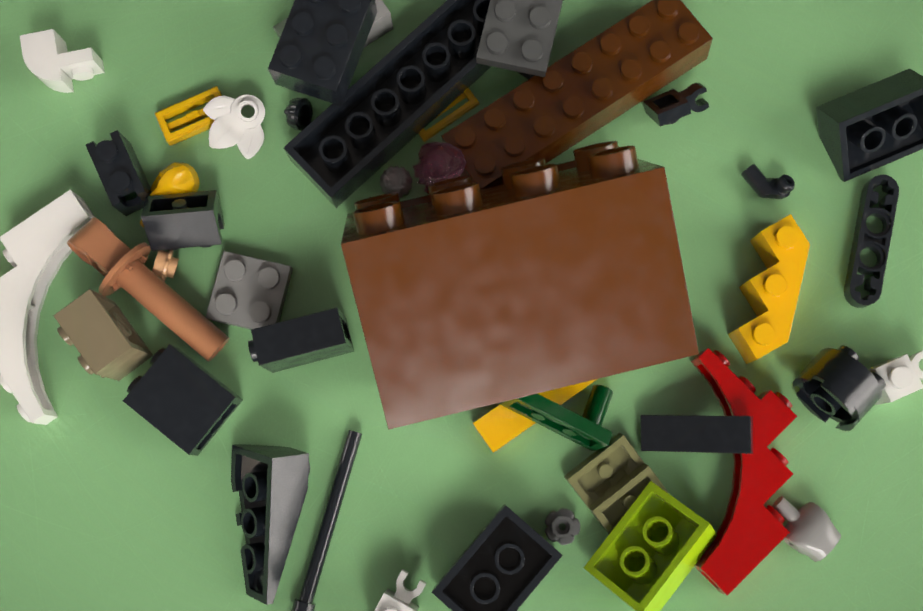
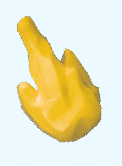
(175, 179)

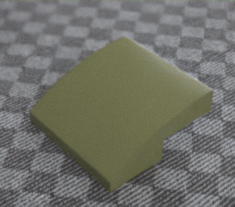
(611, 481)

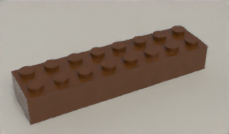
(582, 91)

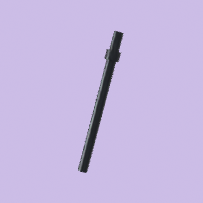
(328, 523)

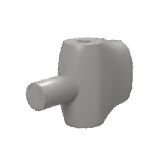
(809, 529)

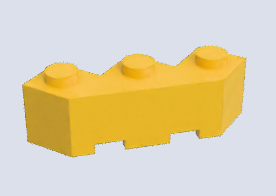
(774, 291)

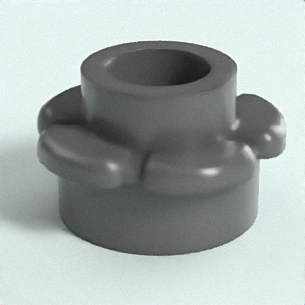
(562, 536)

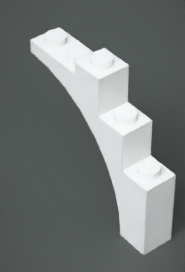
(36, 252)

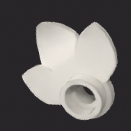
(232, 127)

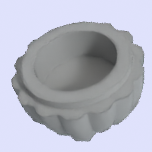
(396, 180)

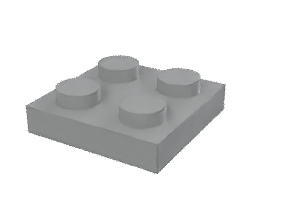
(248, 291)

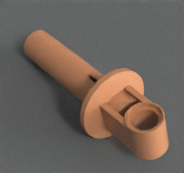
(126, 270)

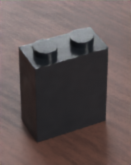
(301, 340)
(181, 399)

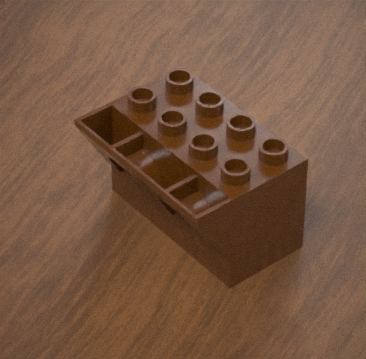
(518, 282)

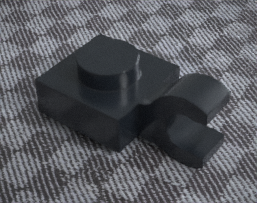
(673, 105)

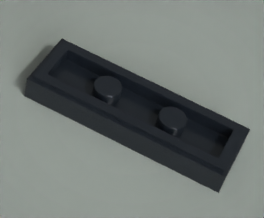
(697, 433)

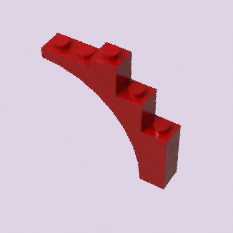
(748, 527)

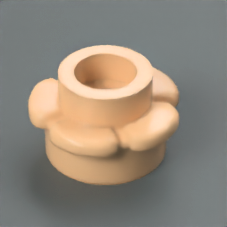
(165, 264)

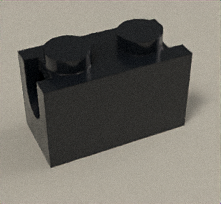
(120, 172)
(183, 220)

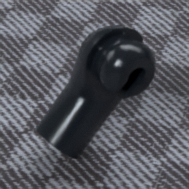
(768, 187)

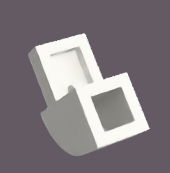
(50, 61)

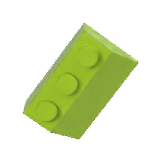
(651, 550)

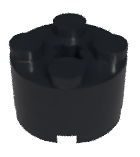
(838, 387)

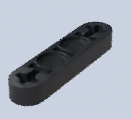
(877, 242)

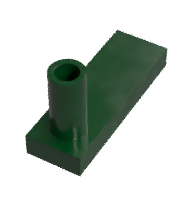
(583, 429)

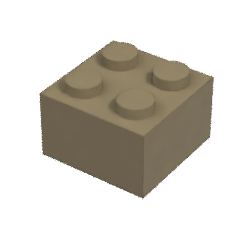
(101, 336)

